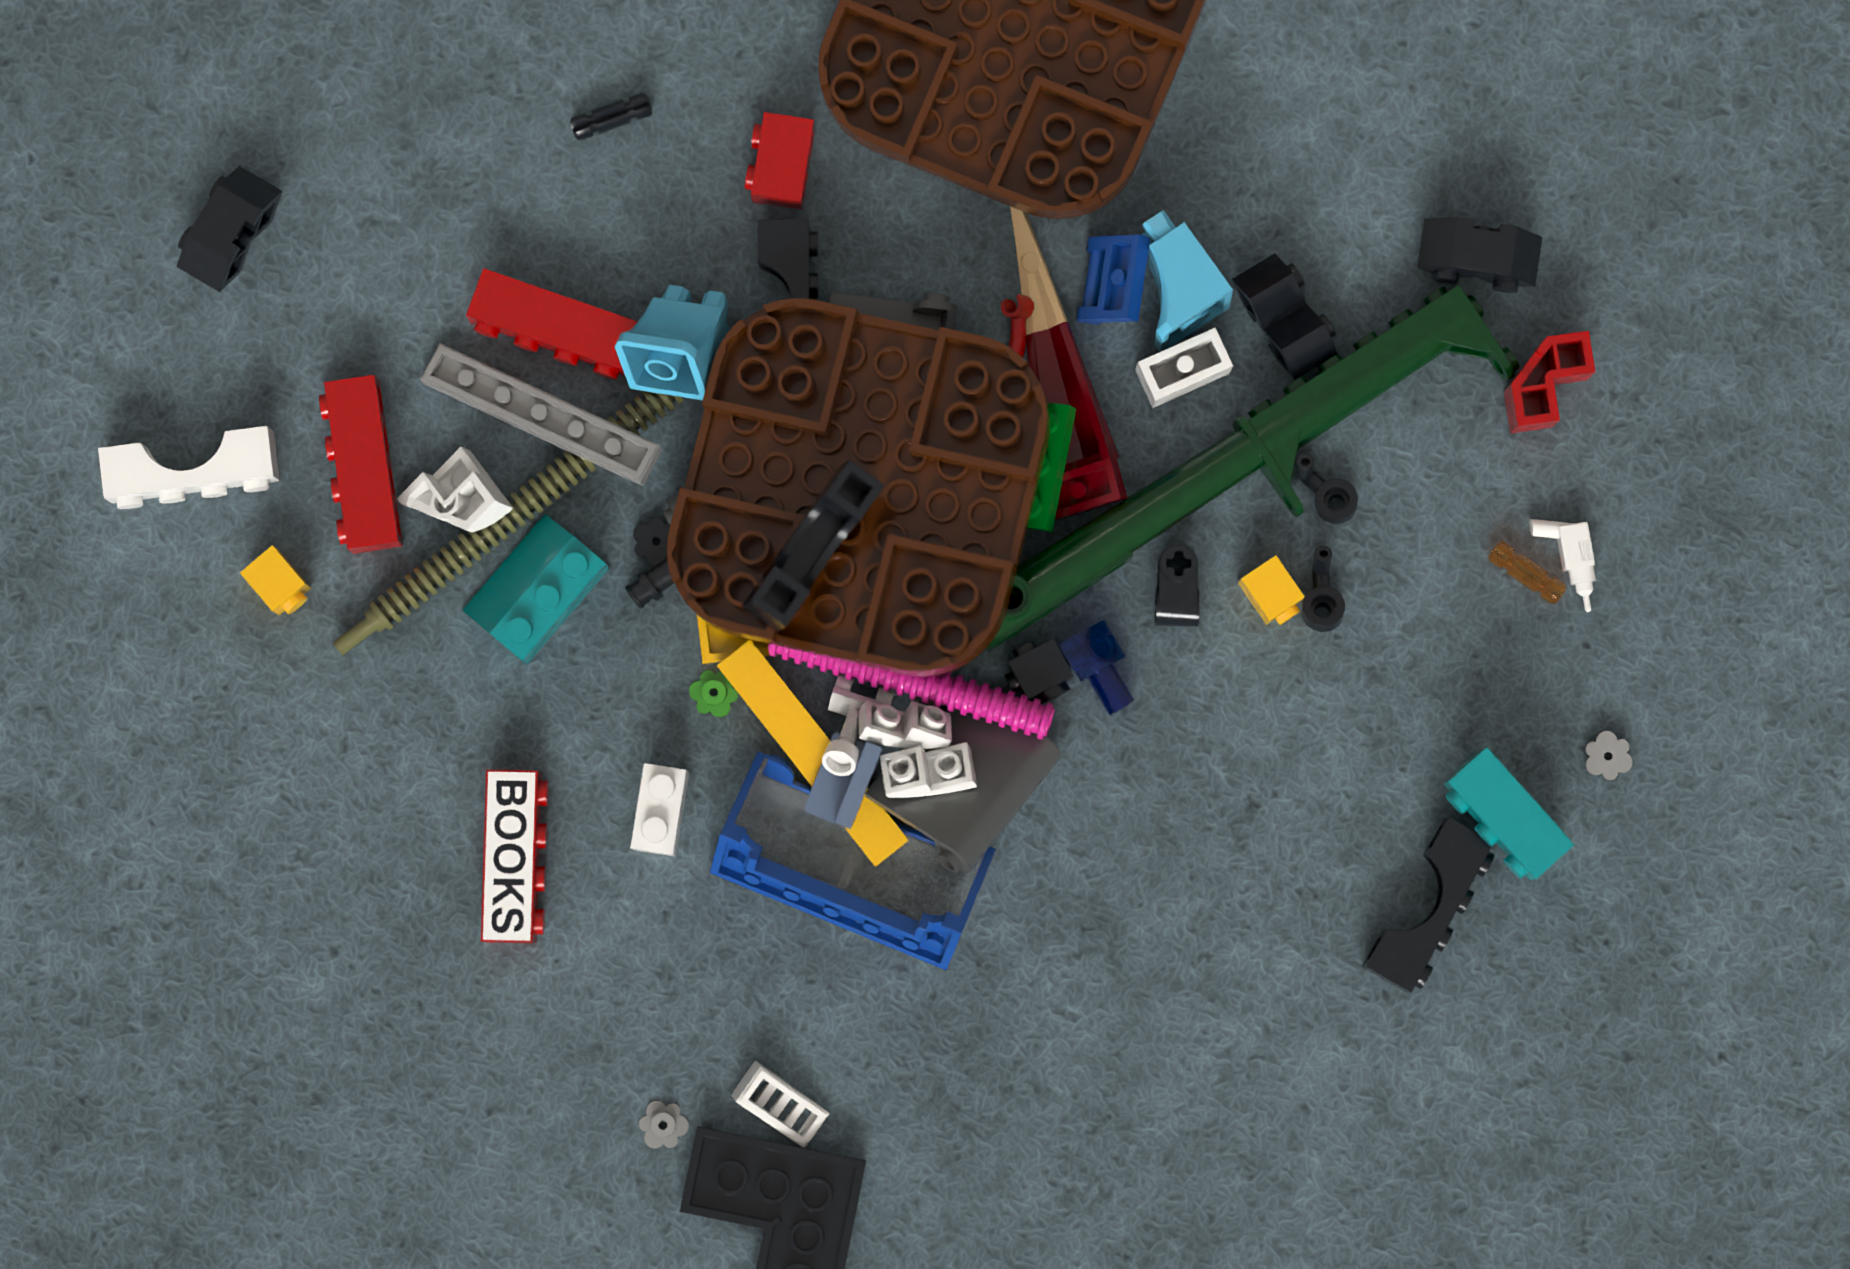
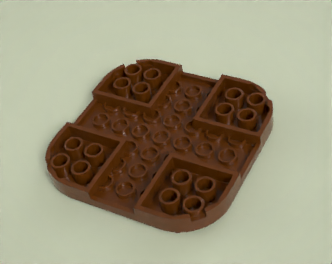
(1008, 95)
(928, 413)

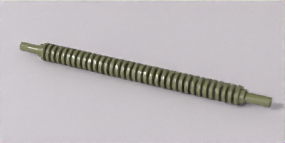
(379, 616)

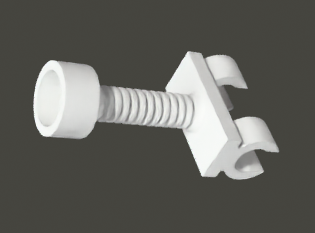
(842, 754)

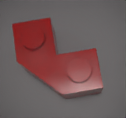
(1532, 393)

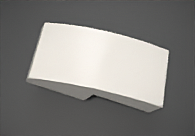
(916, 727)
(928, 773)

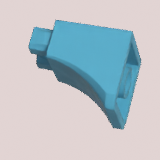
(1186, 281)
(674, 343)

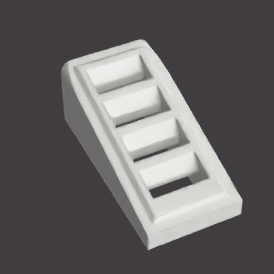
(748, 1085)

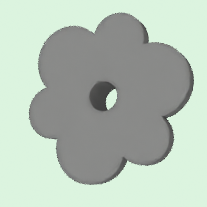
(1607, 743)
(676, 1125)

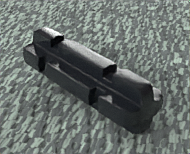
(611, 116)

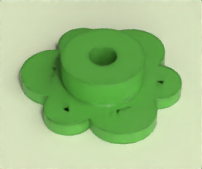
(719, 704)

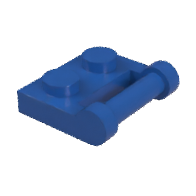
(1114, 279)

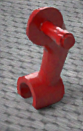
(1018, 320)

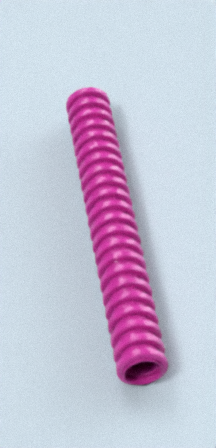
(942, 690)

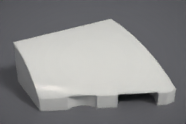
(458, 494)

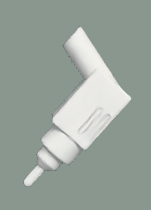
(1574, 552)

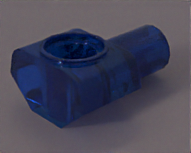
(1093, 658)

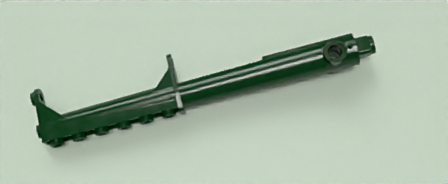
(1264, 442)

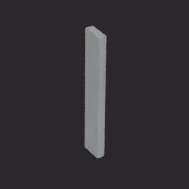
(541, 414)

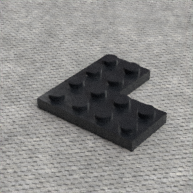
(792, 1192)

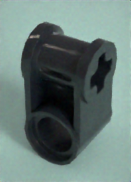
(1177, 595)

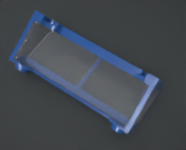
(821, 870)

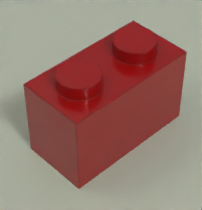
(781, 160)

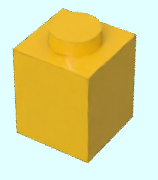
(276, 581)
(1272, 591)

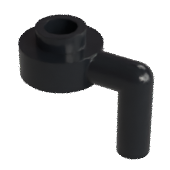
(1326, 491)
(1322, 595)

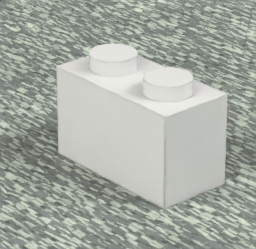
(1183, 367)
(659, 809)

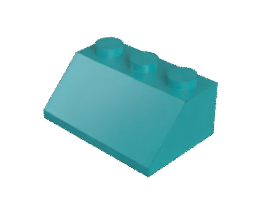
(536, 589)
(1506, 815)

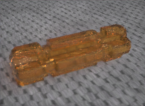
(1527, 572)

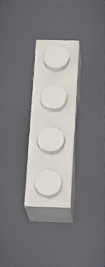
(243, 459)

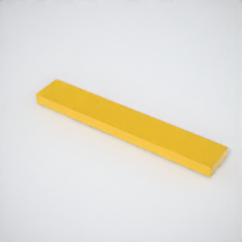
(803, 742)

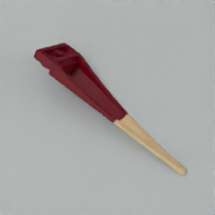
(1091, 466)

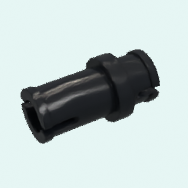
(650, 584)

